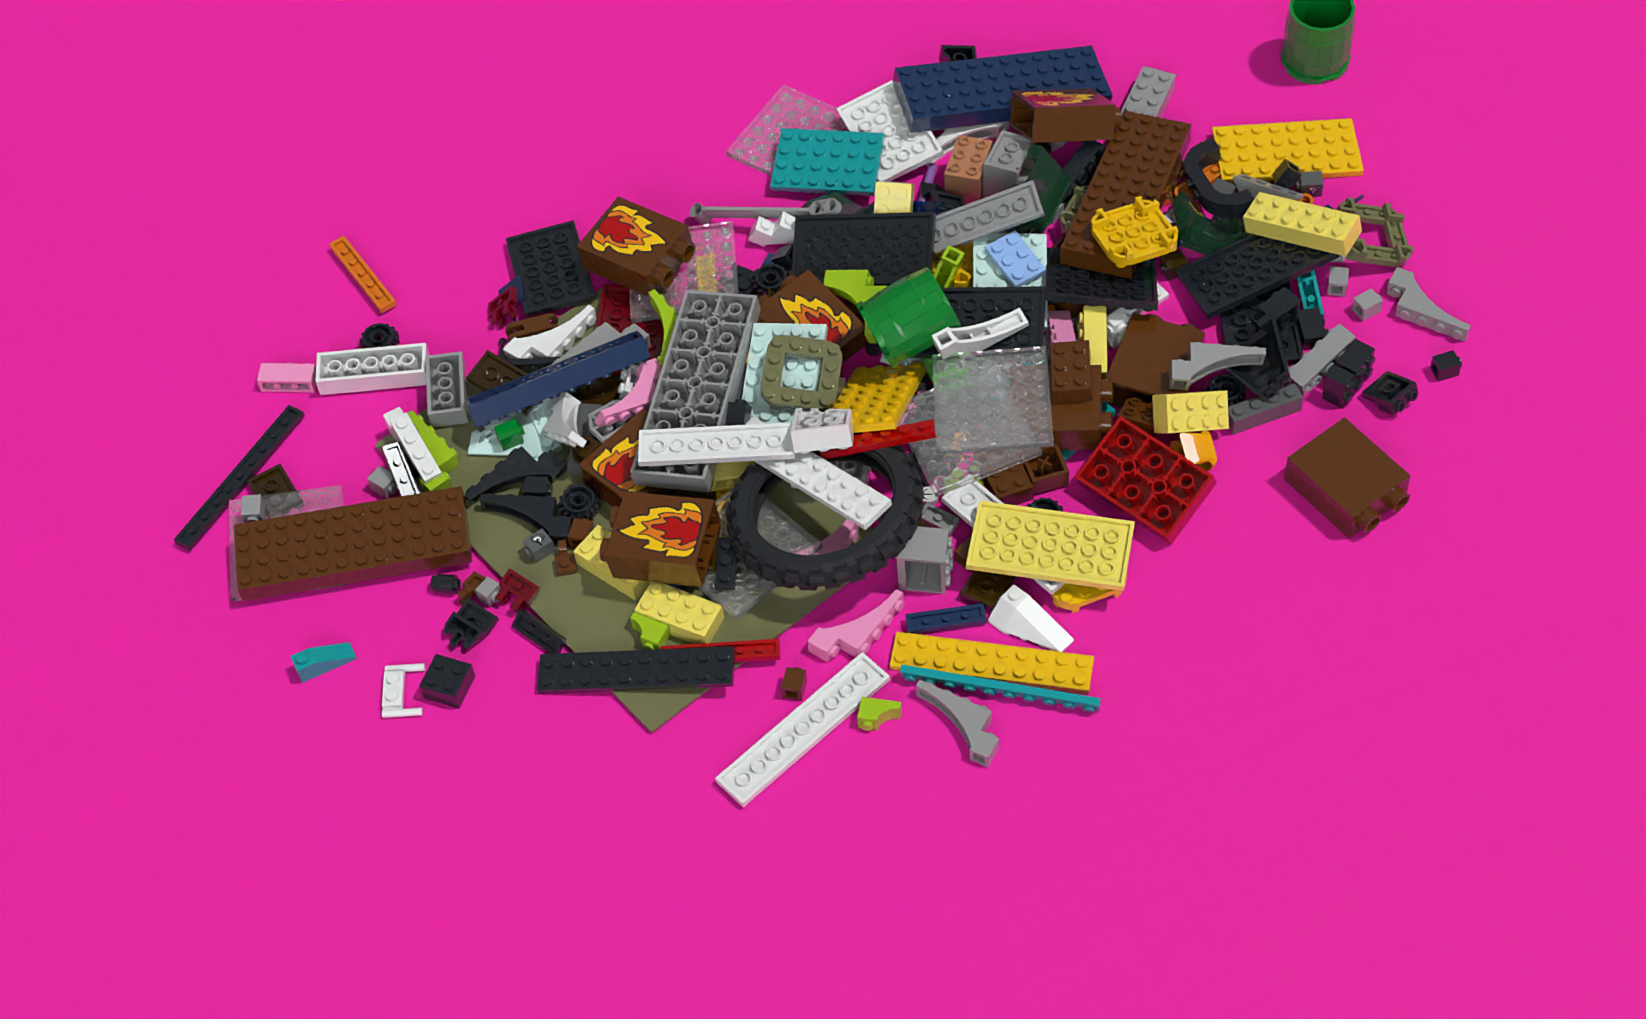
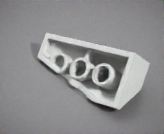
(1023, 617)

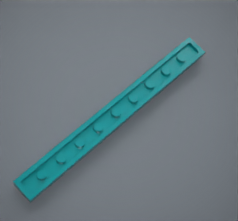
(1008, 690)

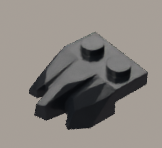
(469, 624)

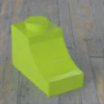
(653, 633)
(877, 711)

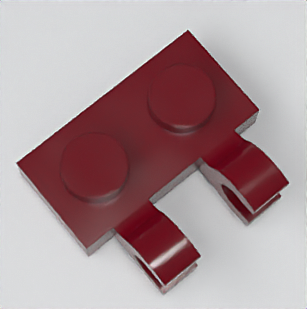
(503, 305)
(519, 586)

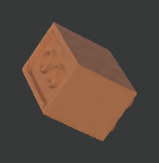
(966, 168)

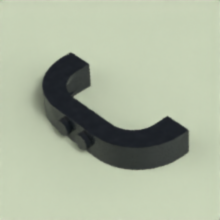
(1211, 200)

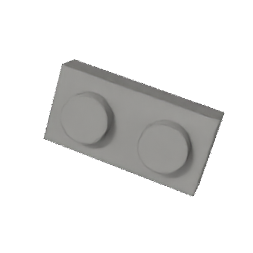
(939, 518)

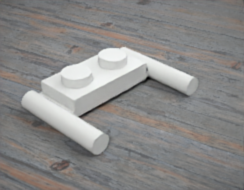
(394, 691)

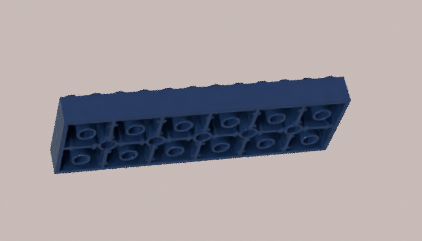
(982, 88)

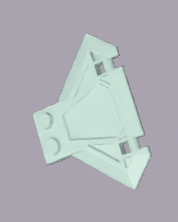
(534, 439)

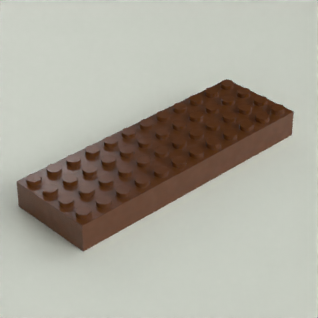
(1135, 164)
(352, 543)

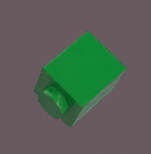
(509, 434)

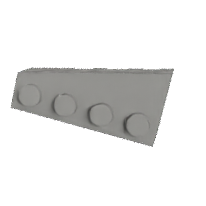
(1320, 359)

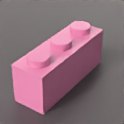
(287, 377)

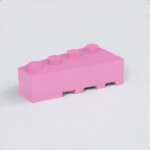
(1059, 328)

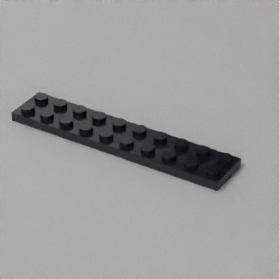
(636, 670)

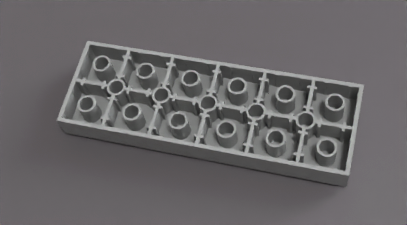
(699, 378)

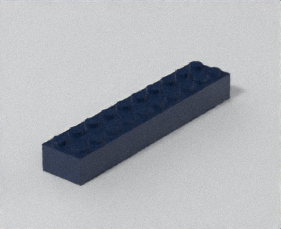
(557, 378)

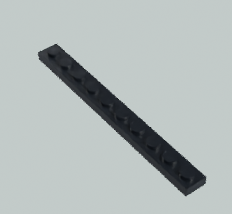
(237, 479)

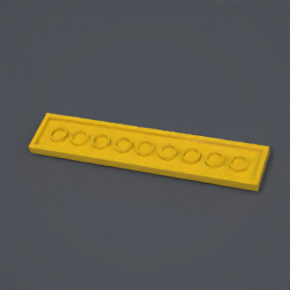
(995, 662)

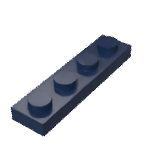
(946, 619)

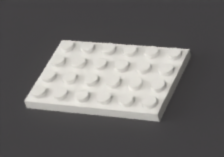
(882, 113)

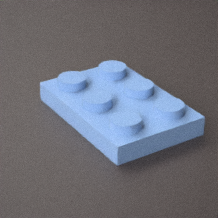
(1015, 259)

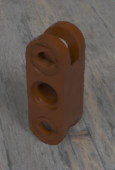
(531, 326)

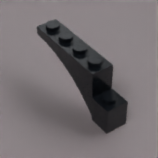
(514, 470)
(535, 510)

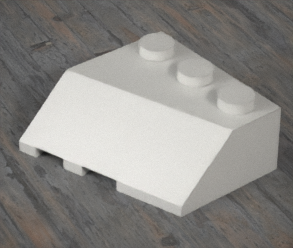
(822, 430)

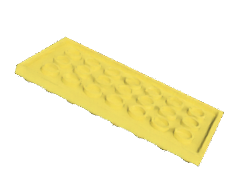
(1050, 545)

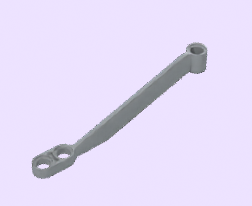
(705, 214)

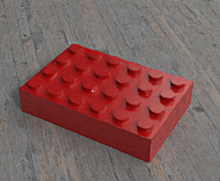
(1146, 480)

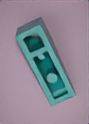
(1309, 291)
(322, 659)

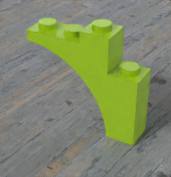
(853, 286)

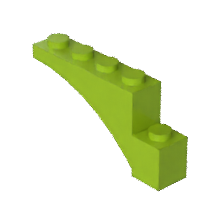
(948, 266)
(668, 318)
(443, 455)

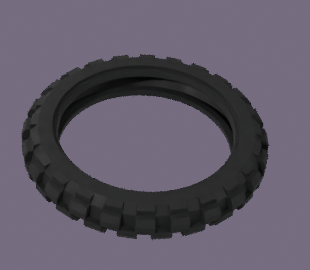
(835, 567)

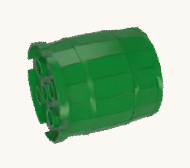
(1318, 39)
(908, 315)

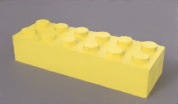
(1302, 224)

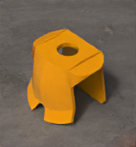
(1197, 449)

